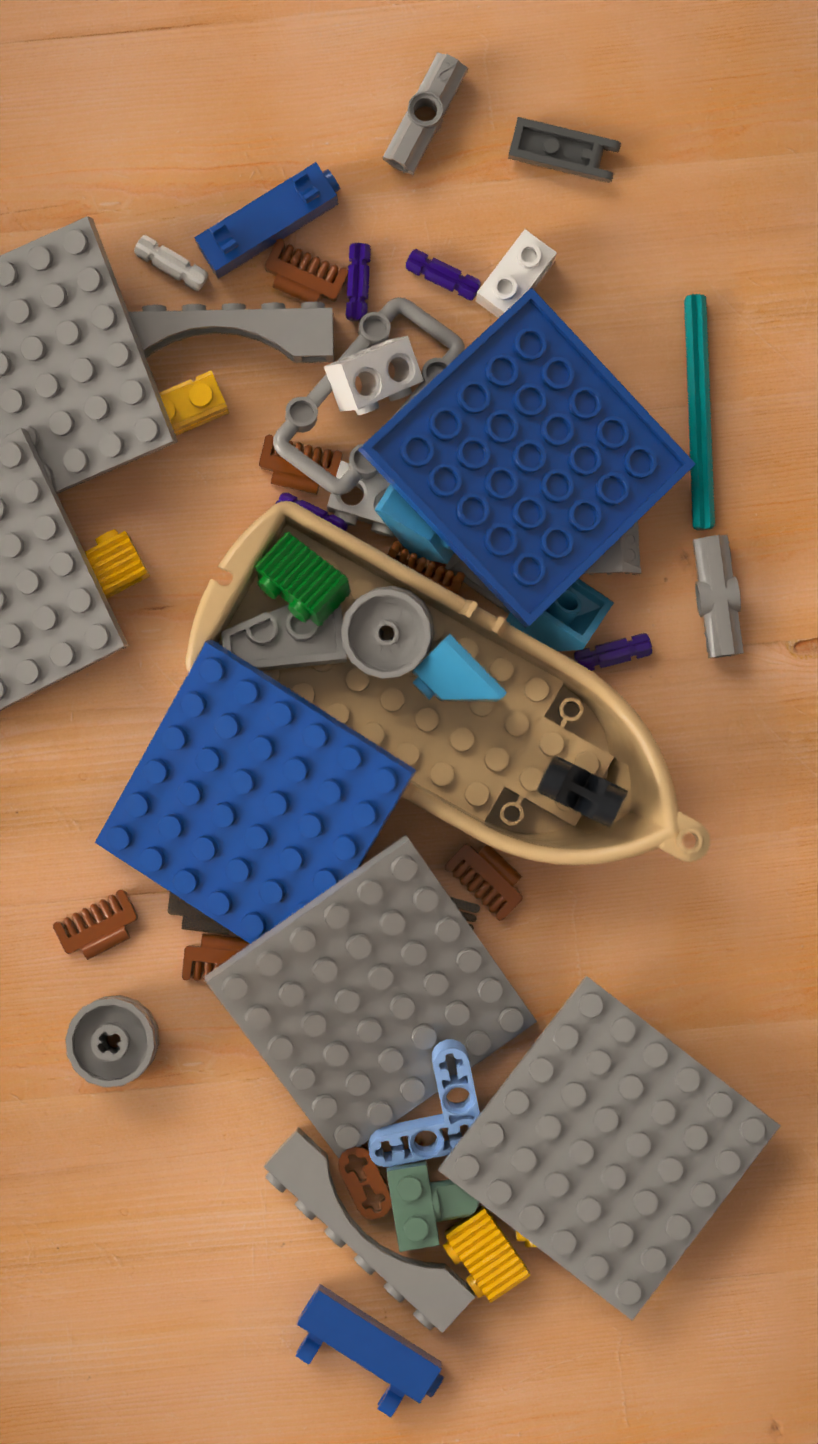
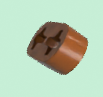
(356, 1187)

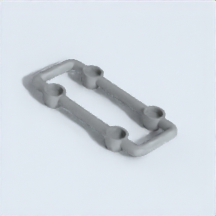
(303, 412)

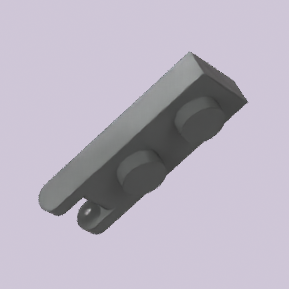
(561, 149)

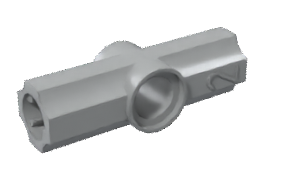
(434, 92)
(718, 596)

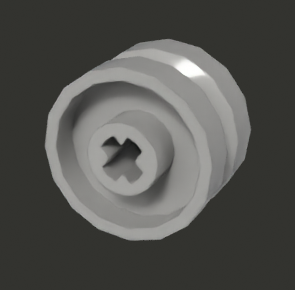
(364, 639)
(92, 1054)

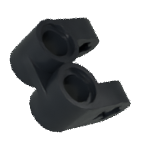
(582, 791)

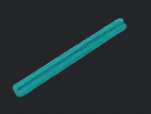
(699, 411)

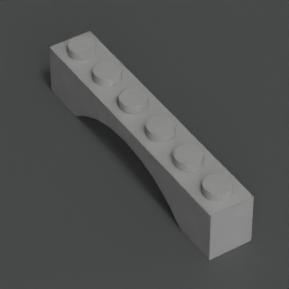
(298, 333)
(428, 1286)

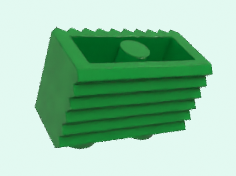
(302, 580)

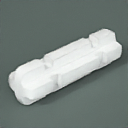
(170, 263)

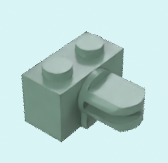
(422, 1204)

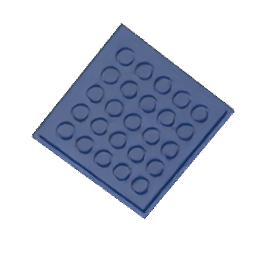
(527, 457)
(251, 797)

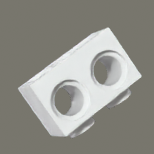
(516, 273)
(372, 368)
(363, 511)

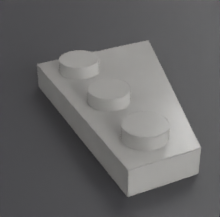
(284, 642)

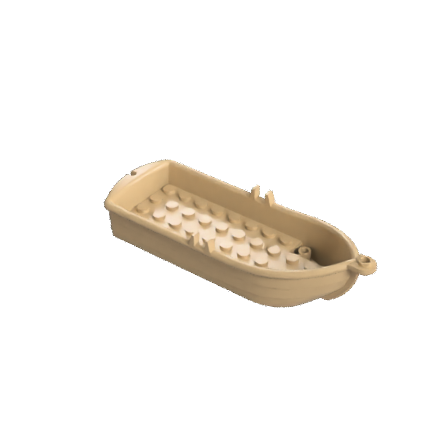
(471, 758)

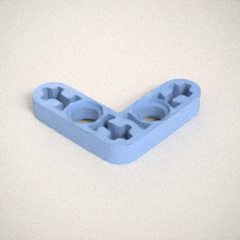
(453, 1114)

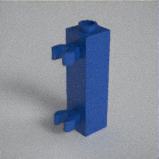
(268, 219)
(371, 1346)

